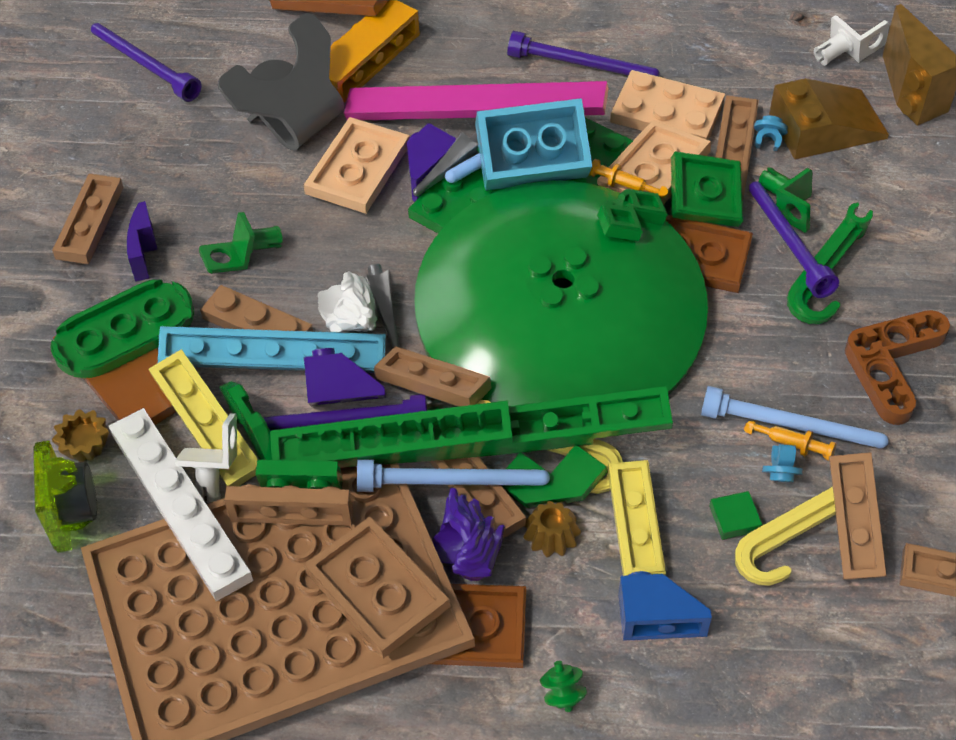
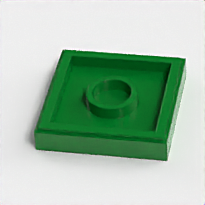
(706, 189)

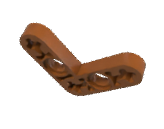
(881, 357)

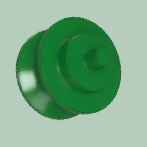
(563, 686)

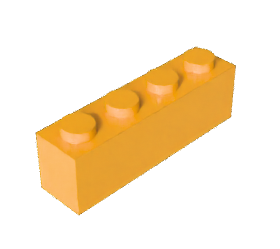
(371, 46)

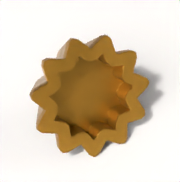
(81, 435)
(551, 529)

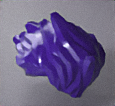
(468, 538)

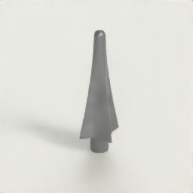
(460, 151)
(381, 290)

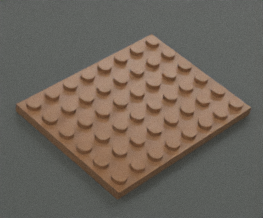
(265, 649)

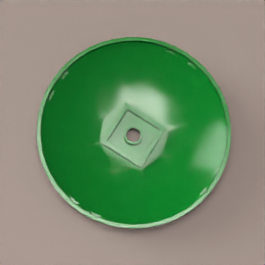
(494, 308)

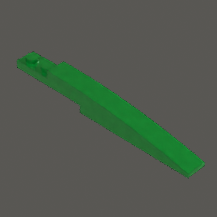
(476, 430)

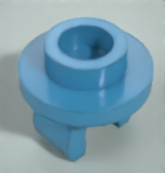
(770, 127)
(783, 461)

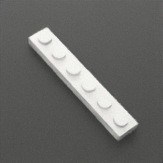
(181, 505)

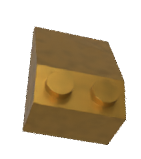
(919, 68)
(824, 117)

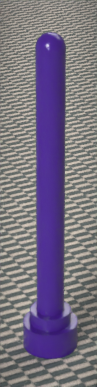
(520, 46)
(183, 84)
(819, 278)
(415, 404)

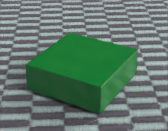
(735, 515)

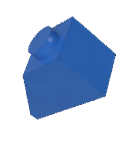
(659, 609)

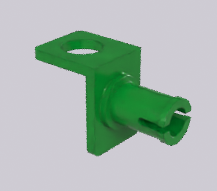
(790, 194)
(242, 245)

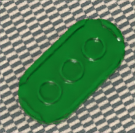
(120, 328)

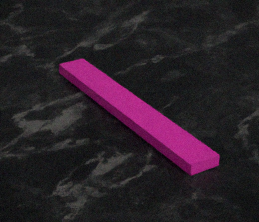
(466, 100)

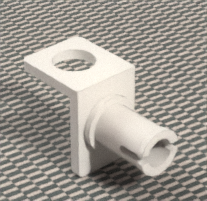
(848, 40)
(210, 460)

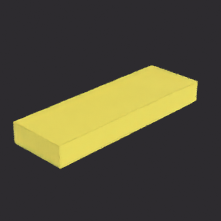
(636, 517)

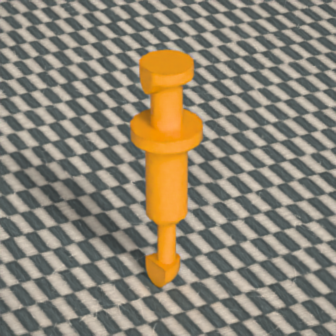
(616, 175)
(788, 437)

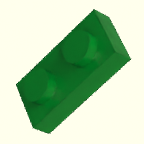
(299, 474)

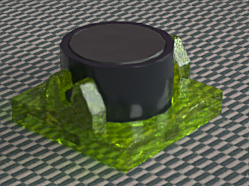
(62, 495)

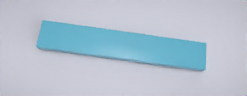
(266, 347)

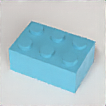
(533, 143)

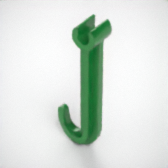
(829, 255)

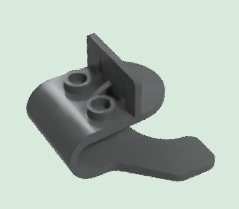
(288, 97)

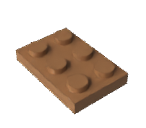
(377, 586)

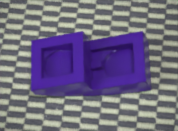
(140, 240)

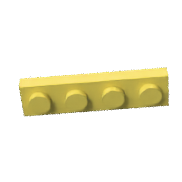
(201, 413)

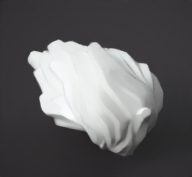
(348, 305)

